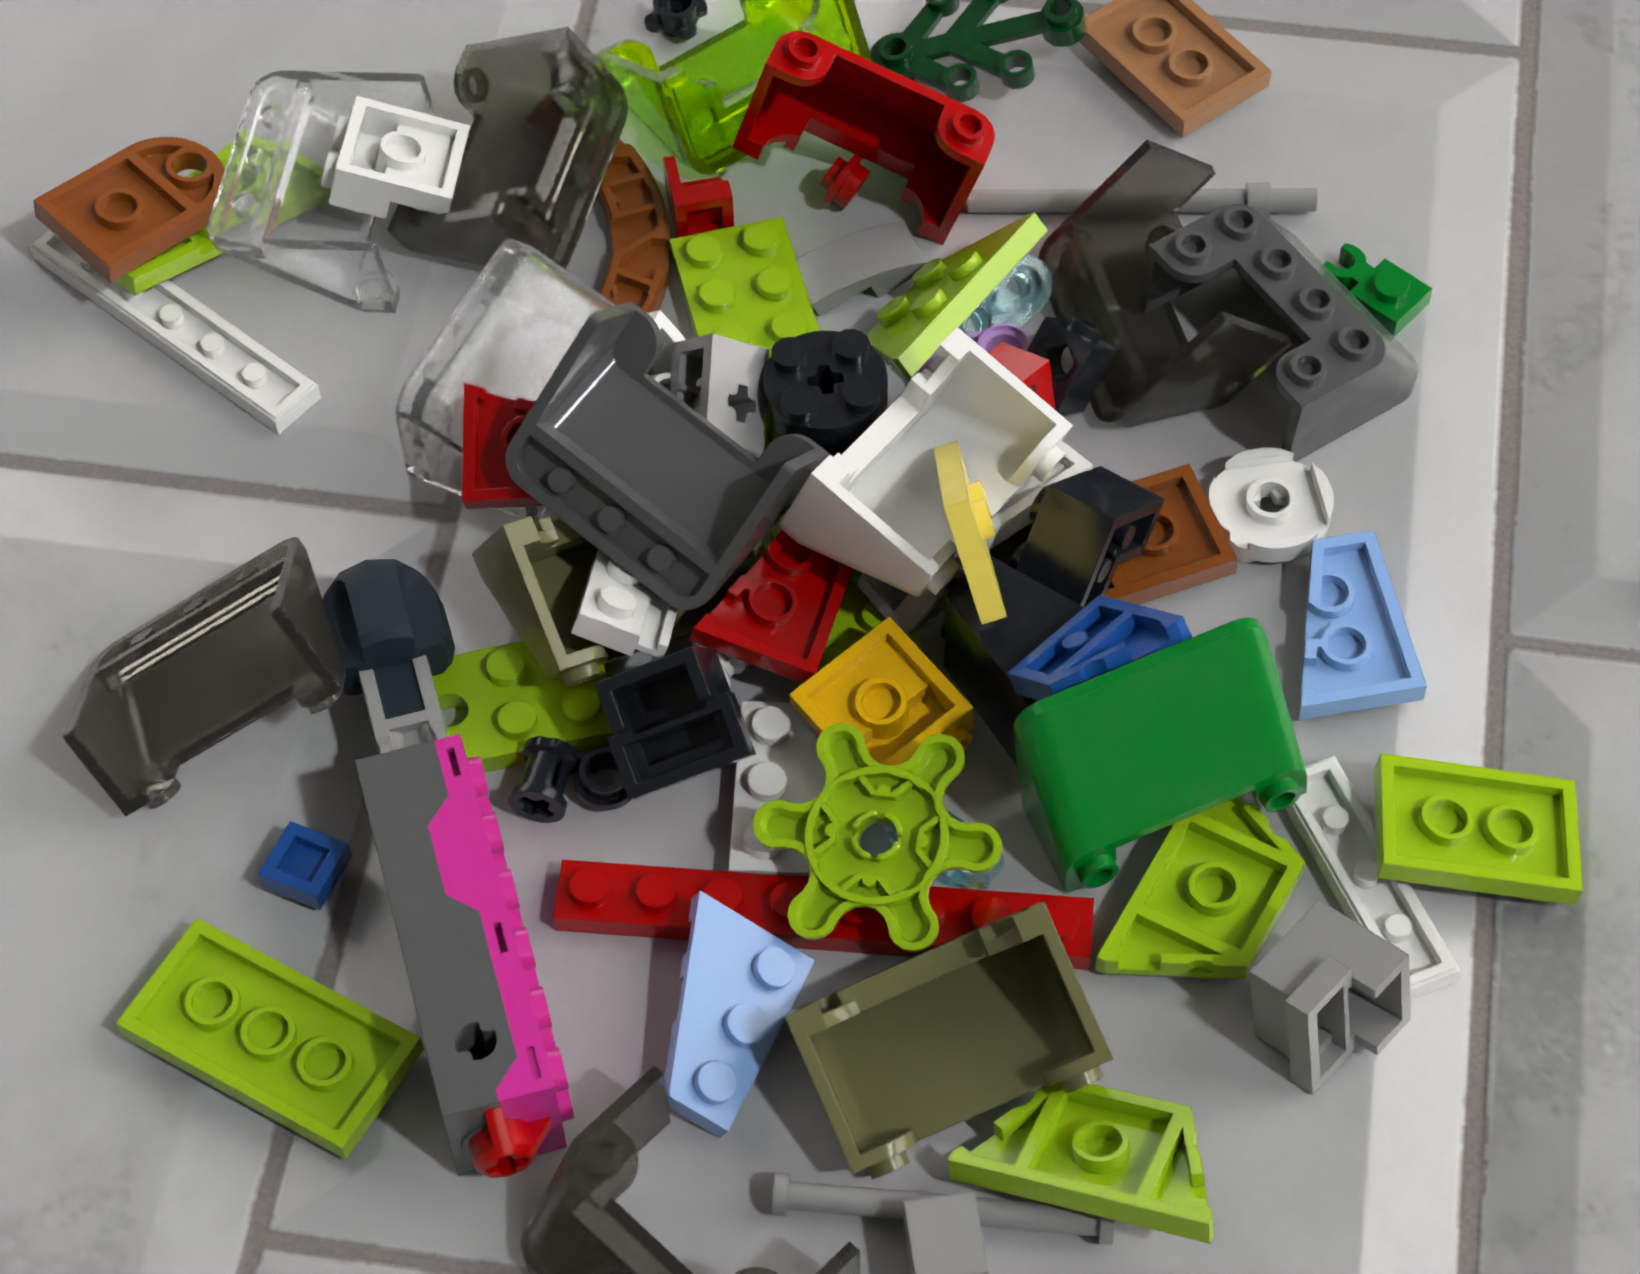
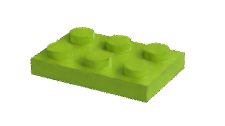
(1477, 829)

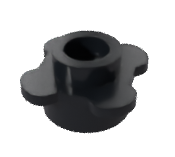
(676, 17)

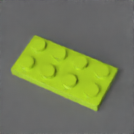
(271, 1037)

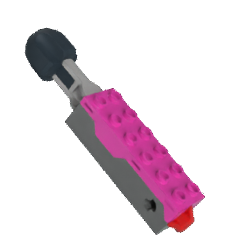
(448, 880)

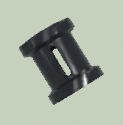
(544, 779)

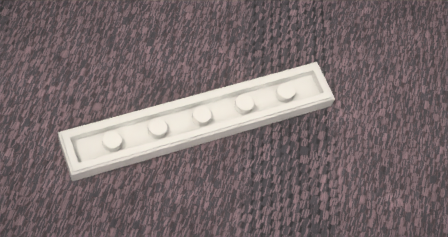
(192, 337)

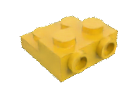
(886, 693)

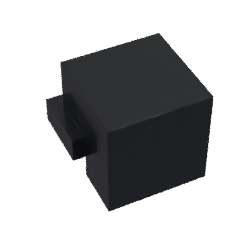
(673, 721)

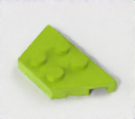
(948, 293)
(1206, 898)
(1098, 1156)

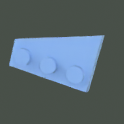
(1354, 632)
(729, 1012)

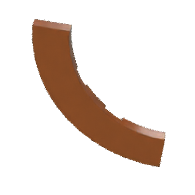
(638, 232)

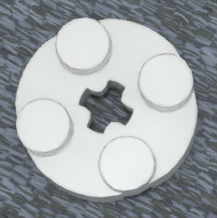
(1263, 534)

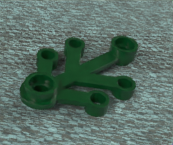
(970, 40)

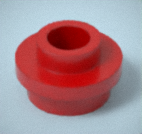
(844, 180)

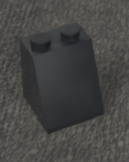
(983, 654)

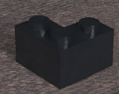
(1085, 532)

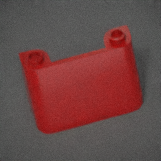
(873, 114)

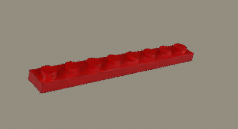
(658, 903)

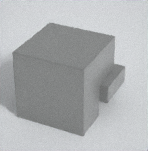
(1327, 990)

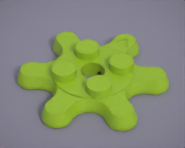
(870, 793)

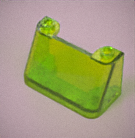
(704, 93)

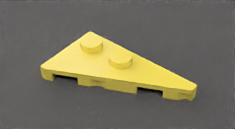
(970, 526)

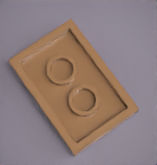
(1174, 59)

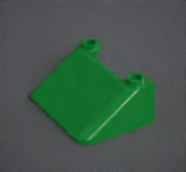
(1155, 748)

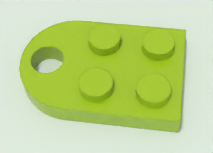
(514, 701)

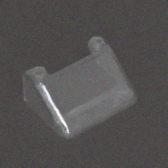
(272, 193)

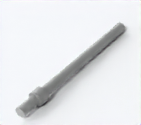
(1256, 195)

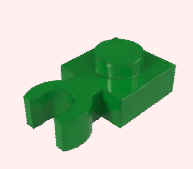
(1385, 290)

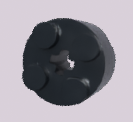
(824, 388)

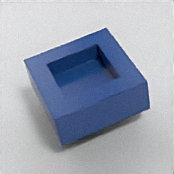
(305, 865)

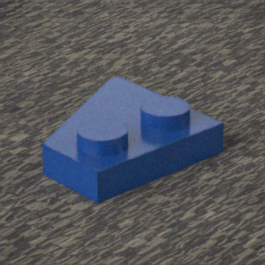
(1095, 642)

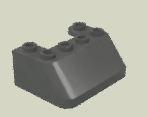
(1348, 361)

